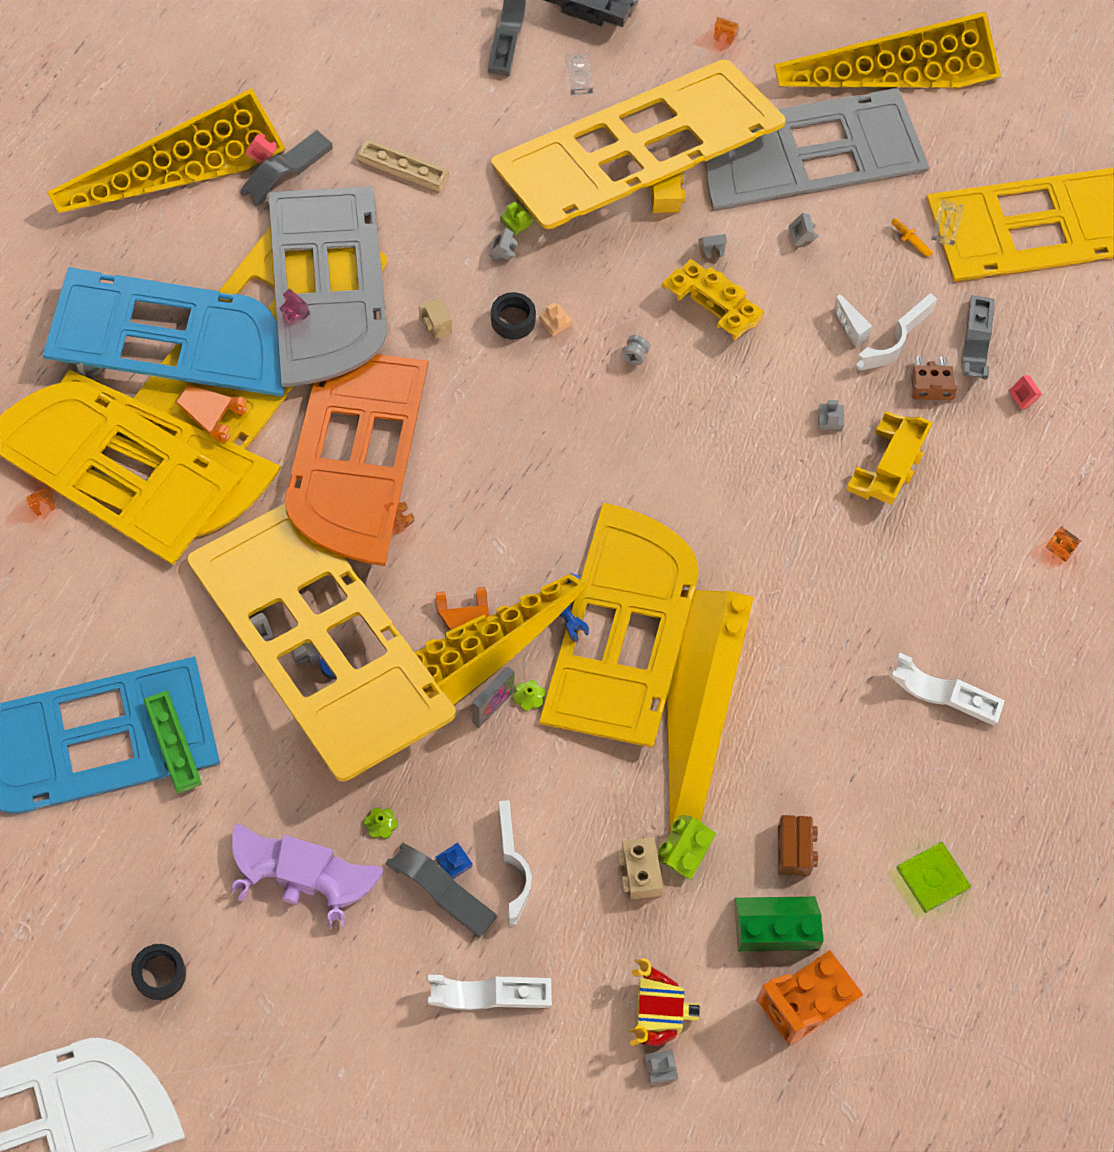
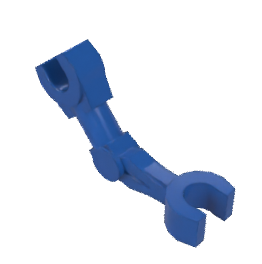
(574, 623)

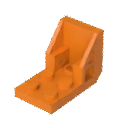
(808, 997)

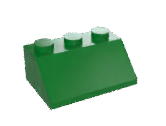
(778, 924)

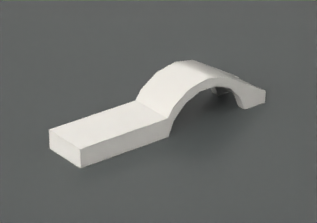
(874, 358)
(949, 692)
(510, 856)
(490, 993)

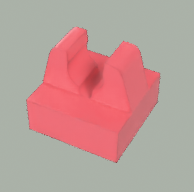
(261, 149)
(1025, 392)

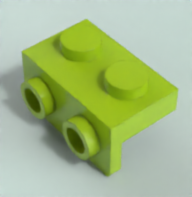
(686, 845)

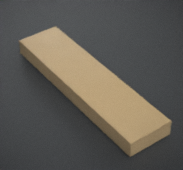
(403, 165)

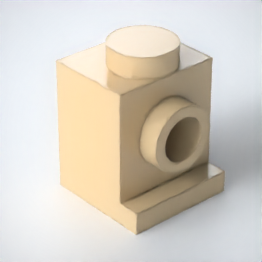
(435, 318)

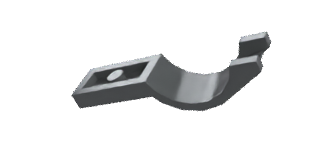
(507, 37)
(295, 160)
(978, 337)
(443, 889)

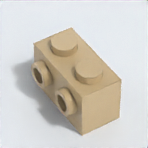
(641, 868)

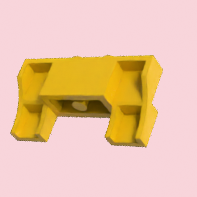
(717, 295)
(895, 467)

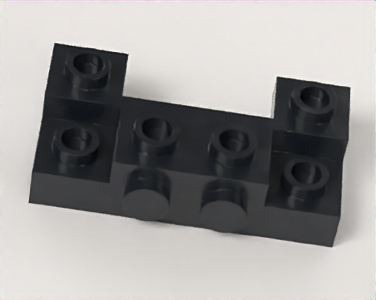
(598, 11)

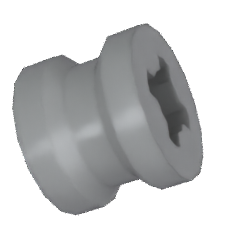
(635, 350)

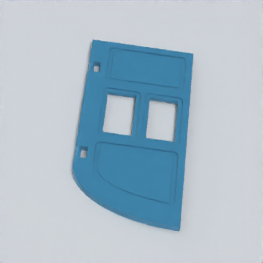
(222, 345)
(36, 745)

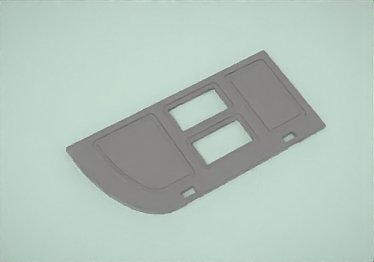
(773, 167)
(341, 324)

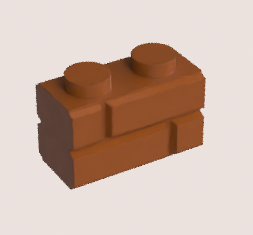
(796, 845)

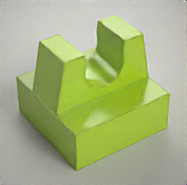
(516, 218)

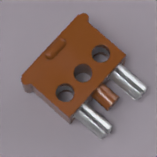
(933, 381)

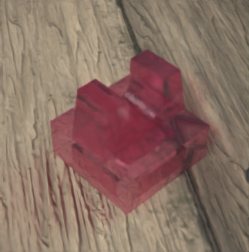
(294, 306)

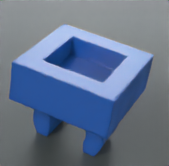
(454, 860)

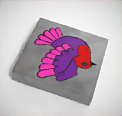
(493, 697)

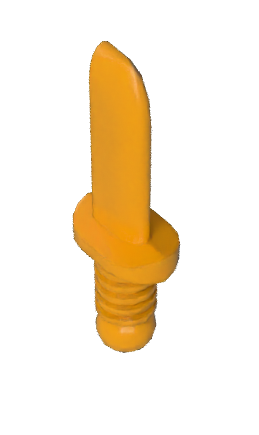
(911, 237)

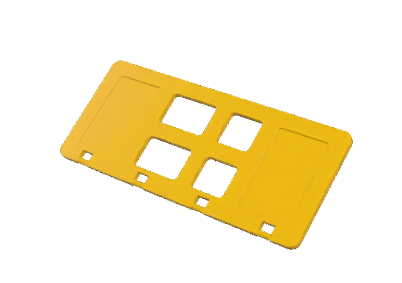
(559, 175)
(300, 276)
(367, 709)

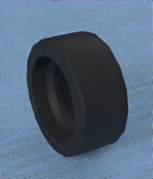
(513, 300)
(143, 957)

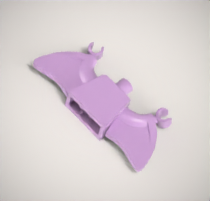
(300, 868)

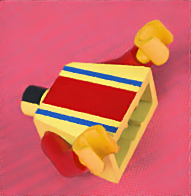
(659, 1007)

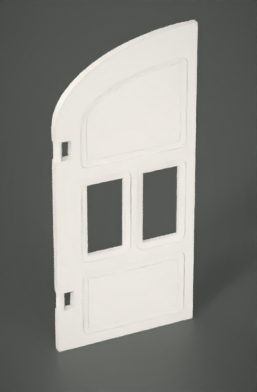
(92, 1101)

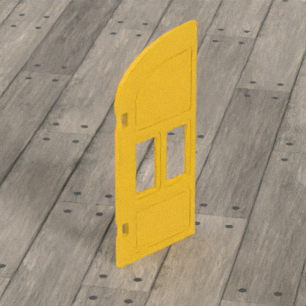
(1081, 206)
(65, 430)
(254, 470)
(637, 570)

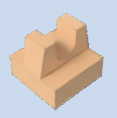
(555, 319)

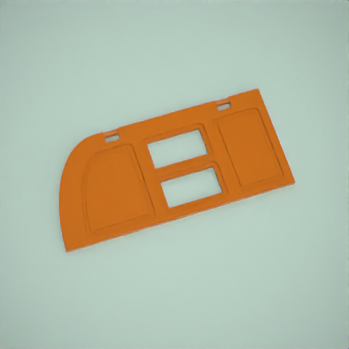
(344, 500)

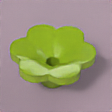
(528, 699)
(381, 828)

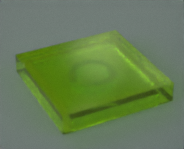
(933, 877)

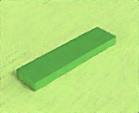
(172, 741)

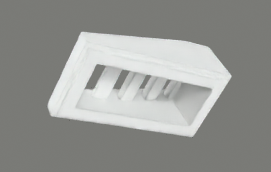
(853, 322)

